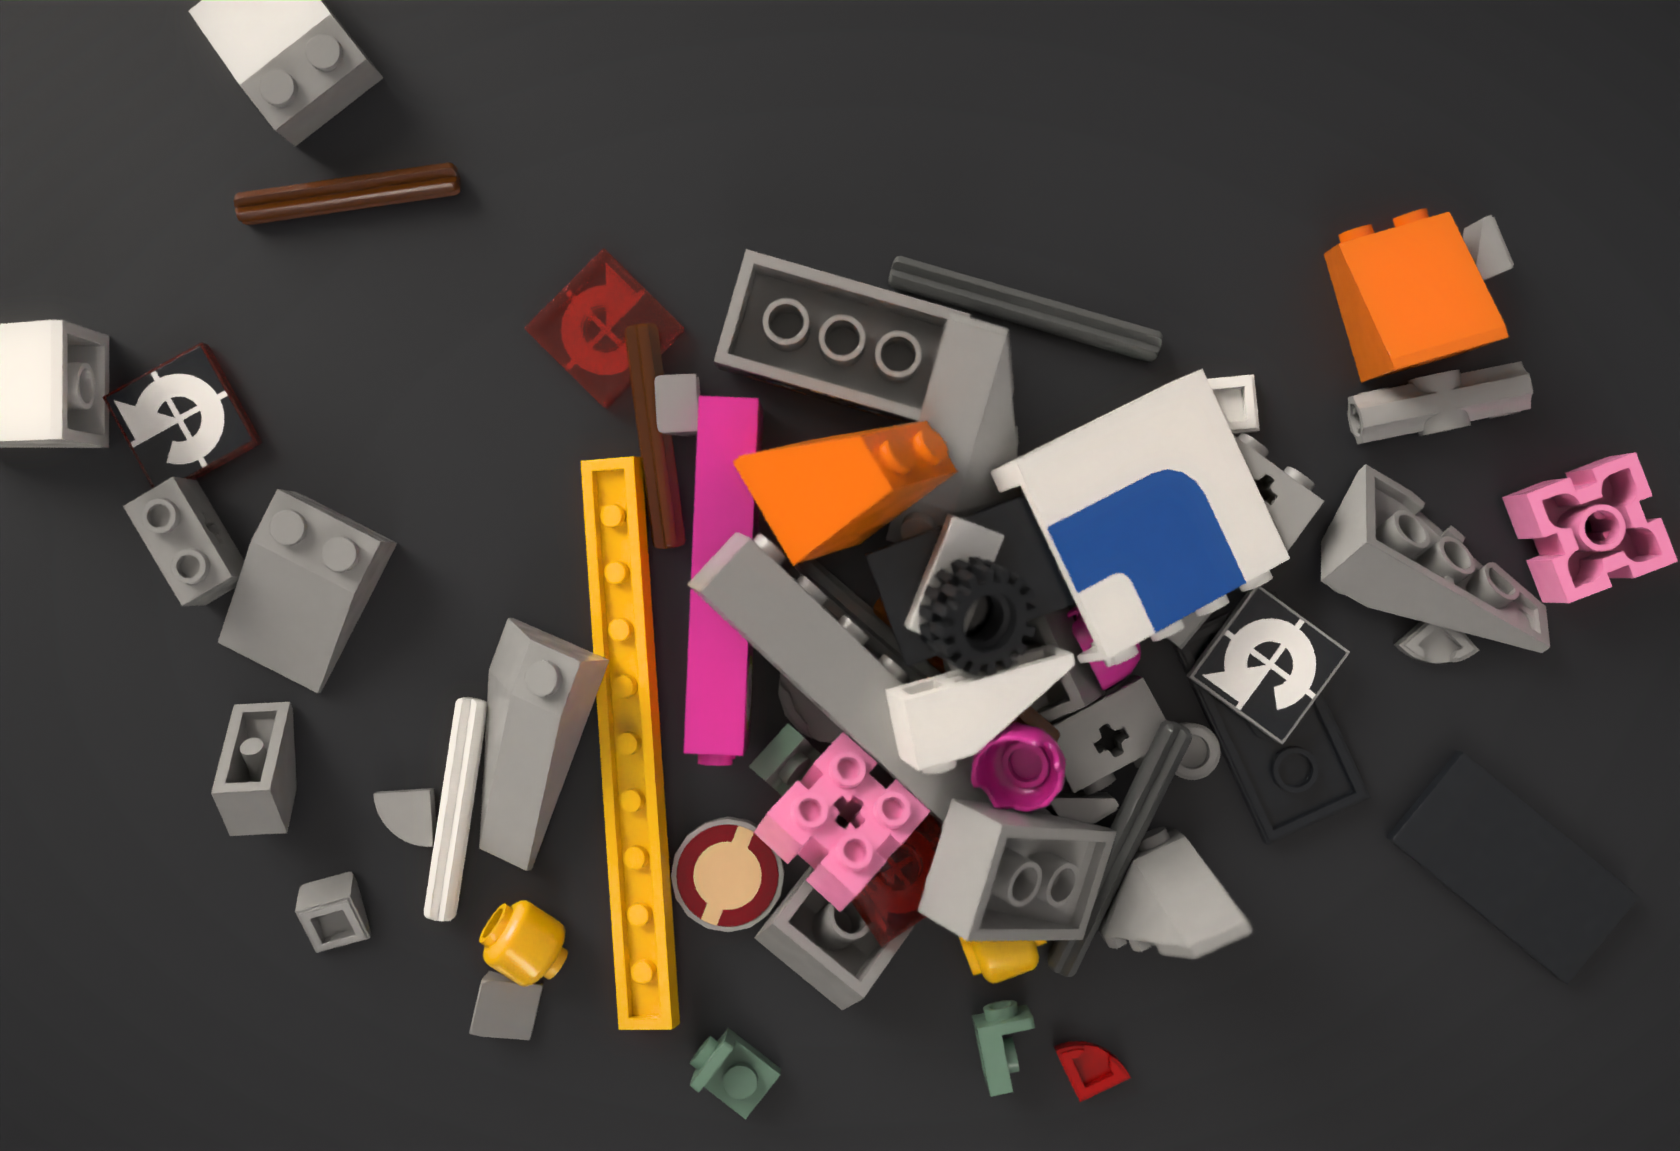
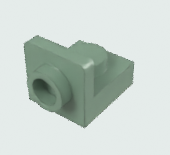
(785, 760)
(999, 1054)
(733, 1072)

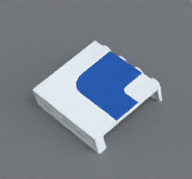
(1149, 515)

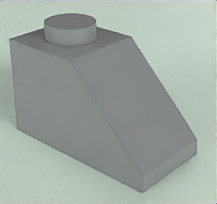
(257, 770)

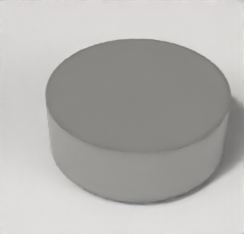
(1201, 754)

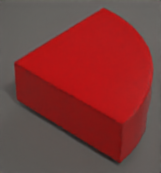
(1090, 1068)

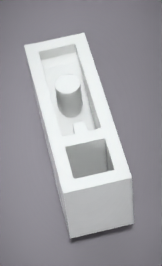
(962, 712)

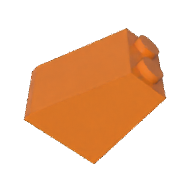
(1410, 294)
(843, 486)

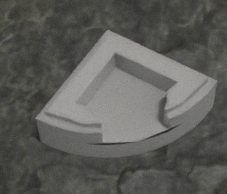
(1436, 644)
(409, 814)

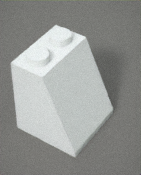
(53, 385)

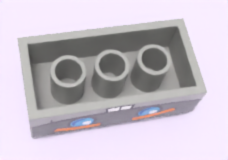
(831, 337)

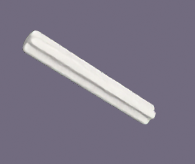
(455, 809)

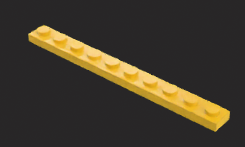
(630, 744)

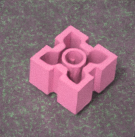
(1621, 538)
(807, 826)

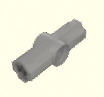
(1439, 402)

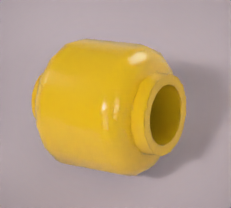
(524, 943)
(1001, 959)

